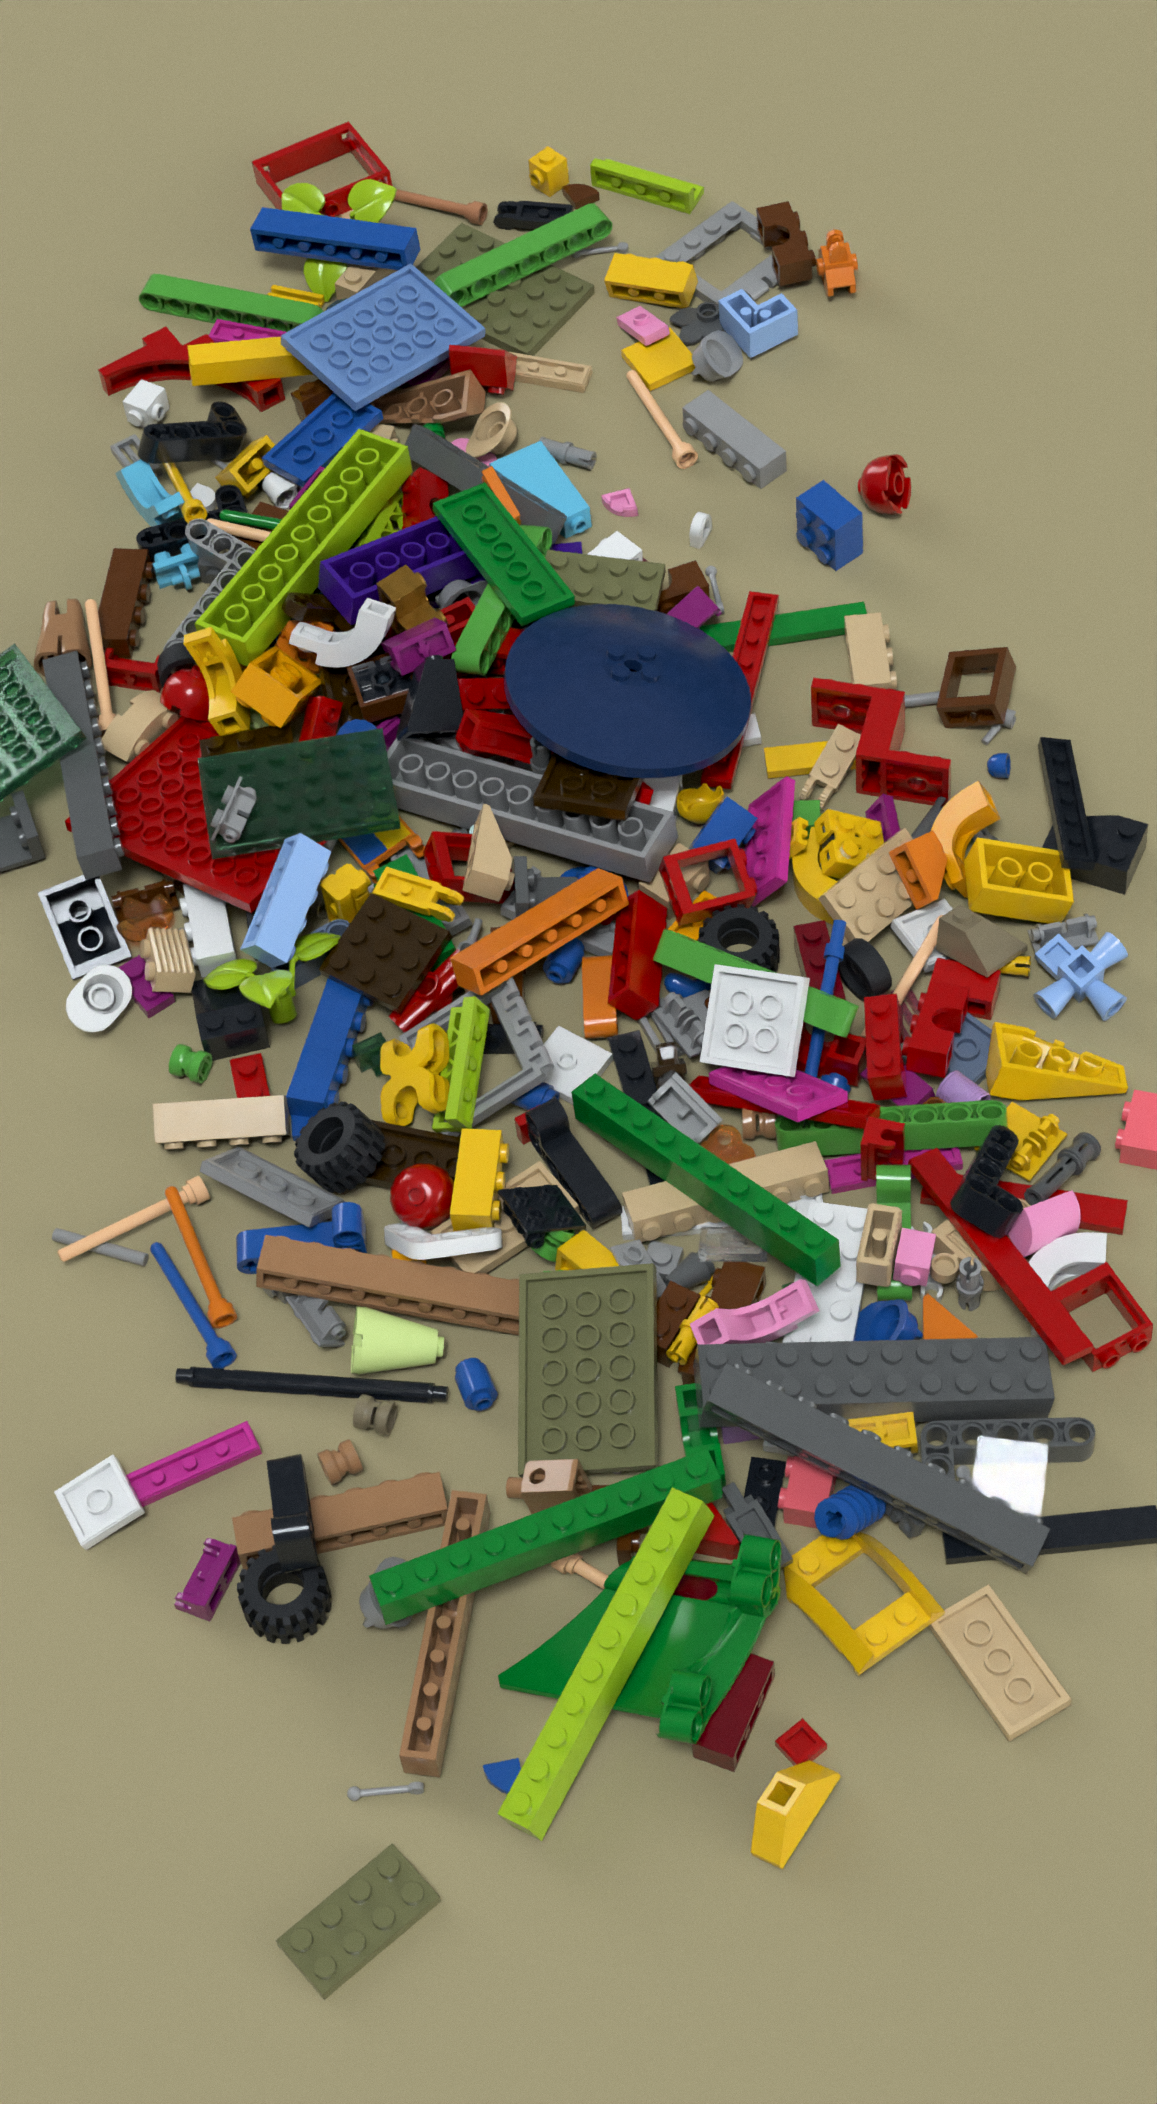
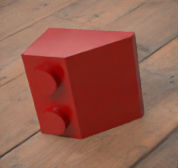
(491, 367)

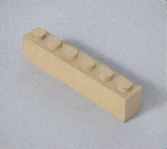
(786, 1174)

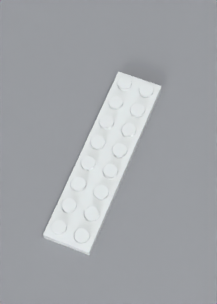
(840, 1294)

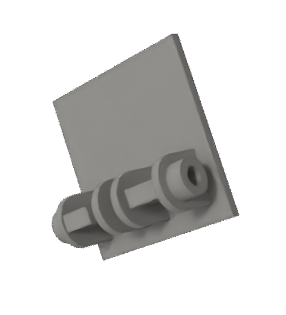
(685, 1020)

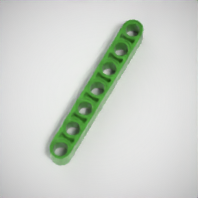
(525, 255)
(214, 302)
(491, 620)
(698, 960)
(925, 1127)

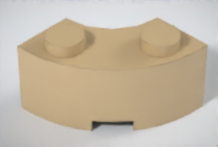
(138, 726)

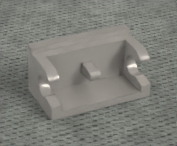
(684, 1109)

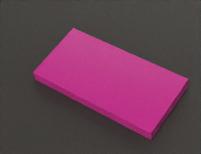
(770, 845)
(786, 1095)

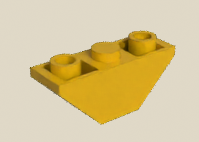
(789, 1809)

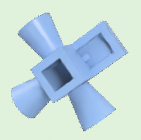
(1080, 975)

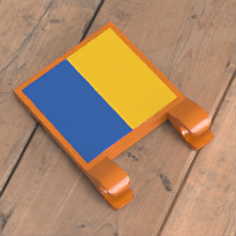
(374, 848)

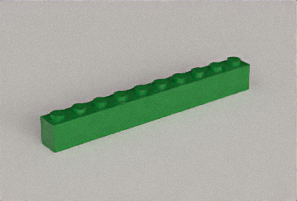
(707, 1180)
(540, 1538)

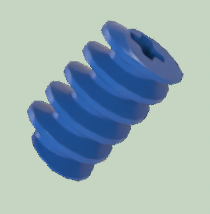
(848, 1512)

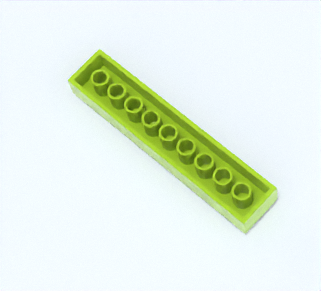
(315, 529)

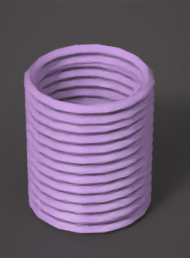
(959, 1088)

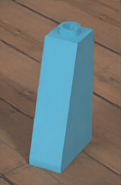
(542, 476)

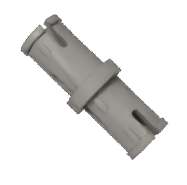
(568, 453)
(969, 1283)

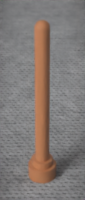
(475, 212)

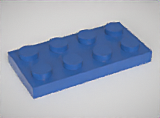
(319, 438)

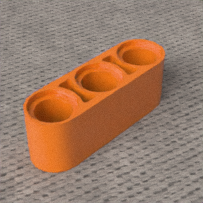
(598, 1015)

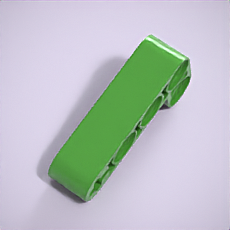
(894, 1190)

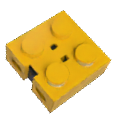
(845, 841)

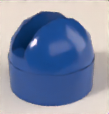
(999, 765)

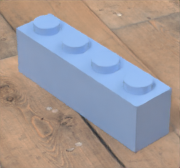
(286, 901)

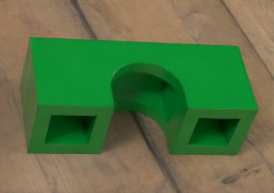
(693, 1436)

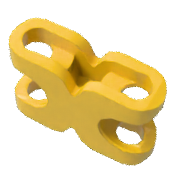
(415, 1075)

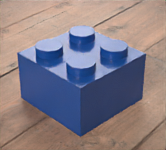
(829, 525)

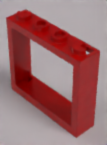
(314, 152)

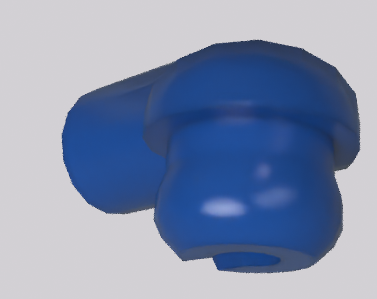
(683, 985)

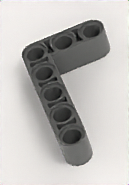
(956, 1432)

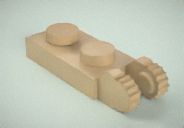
(832, 764)

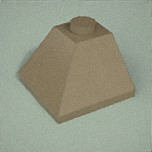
(976, 941)

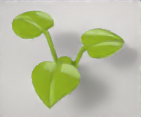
(369, 203)
(271, 987)

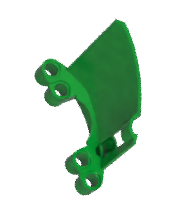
(690, 1653)

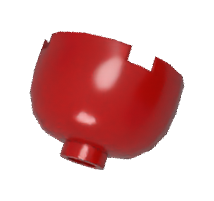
(885, 485)
(188, 692)
(422, 1196)

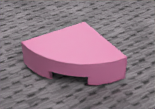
(620, 503)

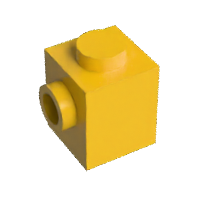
(548, 171)

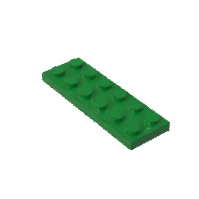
(503, 554)

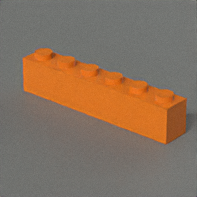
(539, 931)

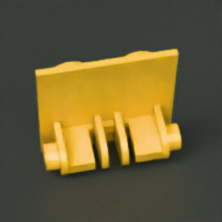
(1036, 1138)

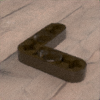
(318, 609)

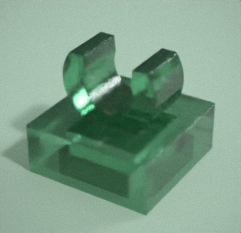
(368, 1053)

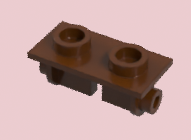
(145, 896)

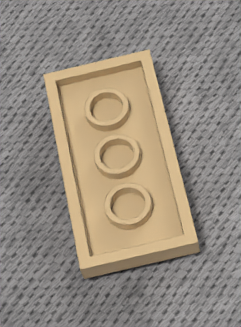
(869, 893)
(511, 1240)
(999, 1663)

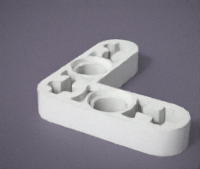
(422, 1245)

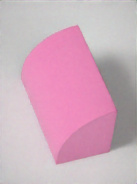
(1045, 1223)

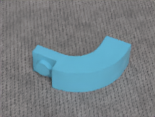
(148, 494)

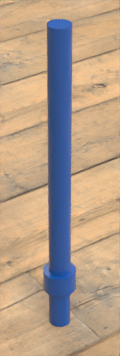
(833, 954)

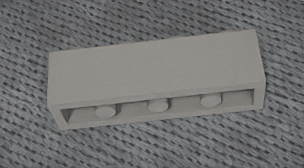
(734, 439)

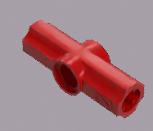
(431, 996)

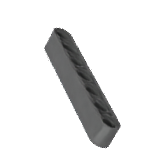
(466, 472)

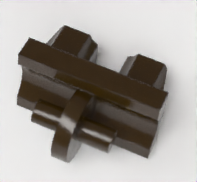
(667, 1063)

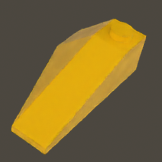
(1036, 1069)

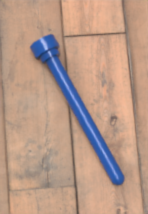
(219, 1352)

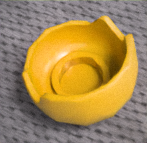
(699, 803)

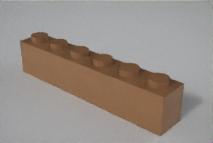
(355, 1516)

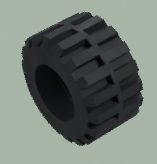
(746, 927)
(339, 1147)
(287, 1619)

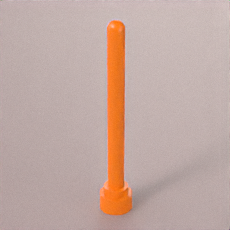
(220, 1311)

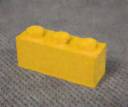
(651, 280)
(478, 1179)

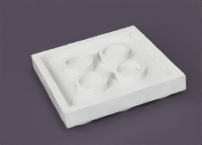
(754, 1020)

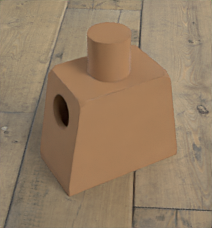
(549, 1483)

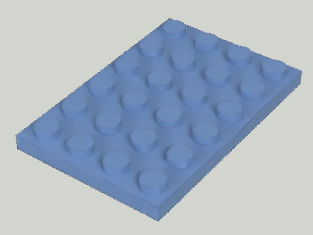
(382, 336)

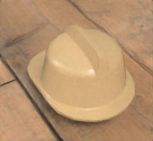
(492, 431)

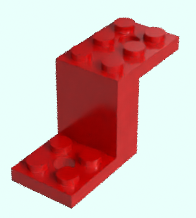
(880, 720)

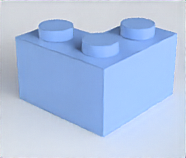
(757, 326)

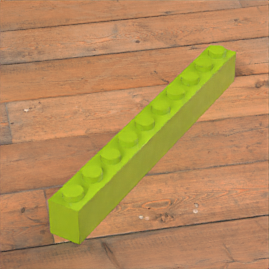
(606, 1664)

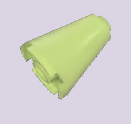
(391, 1342)

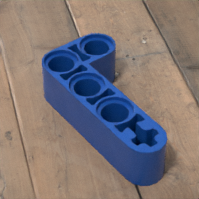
(344, 1231)

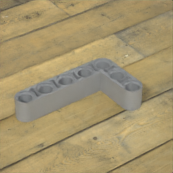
(229, 563)

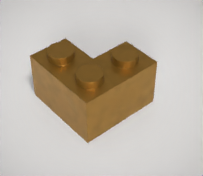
(407, 593)

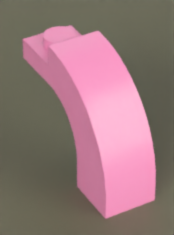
(758, 1321)

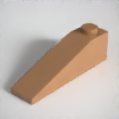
(434, 401)

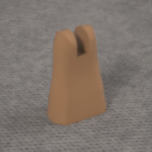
(62, 634)

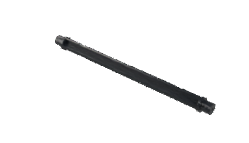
(311, 1384)

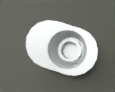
(99, 998)

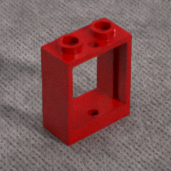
(439, 852)
(677, 891)
(1094, 1284)

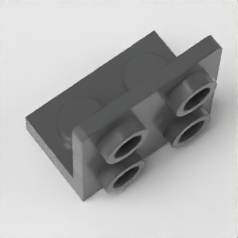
(18, 836)
(531, 890)

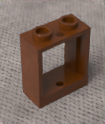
(988, 708)

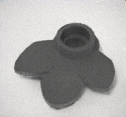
(697, 322)

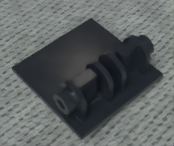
(539, 1211)

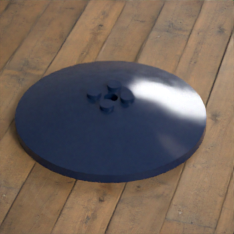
(580, 700)

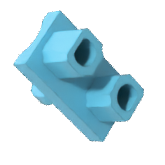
(177, 568)

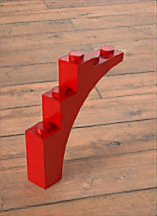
(167, 359)
(508, 738)

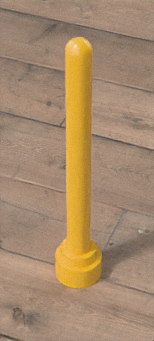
(191, 507)

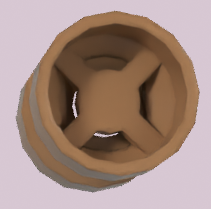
(766, 1124)
(338, 1462)

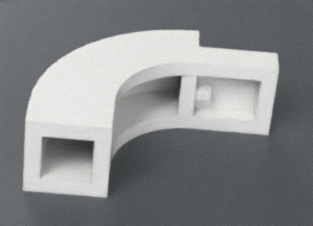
(347, 647)
(1068, 1258)

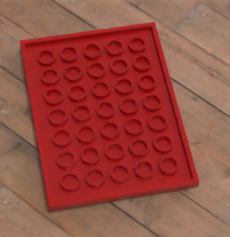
(166, 821)

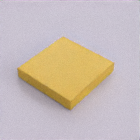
(659, 361)

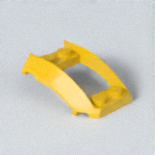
(884, 1630)

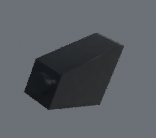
(432, 702)

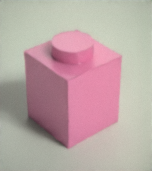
(914, 1257)

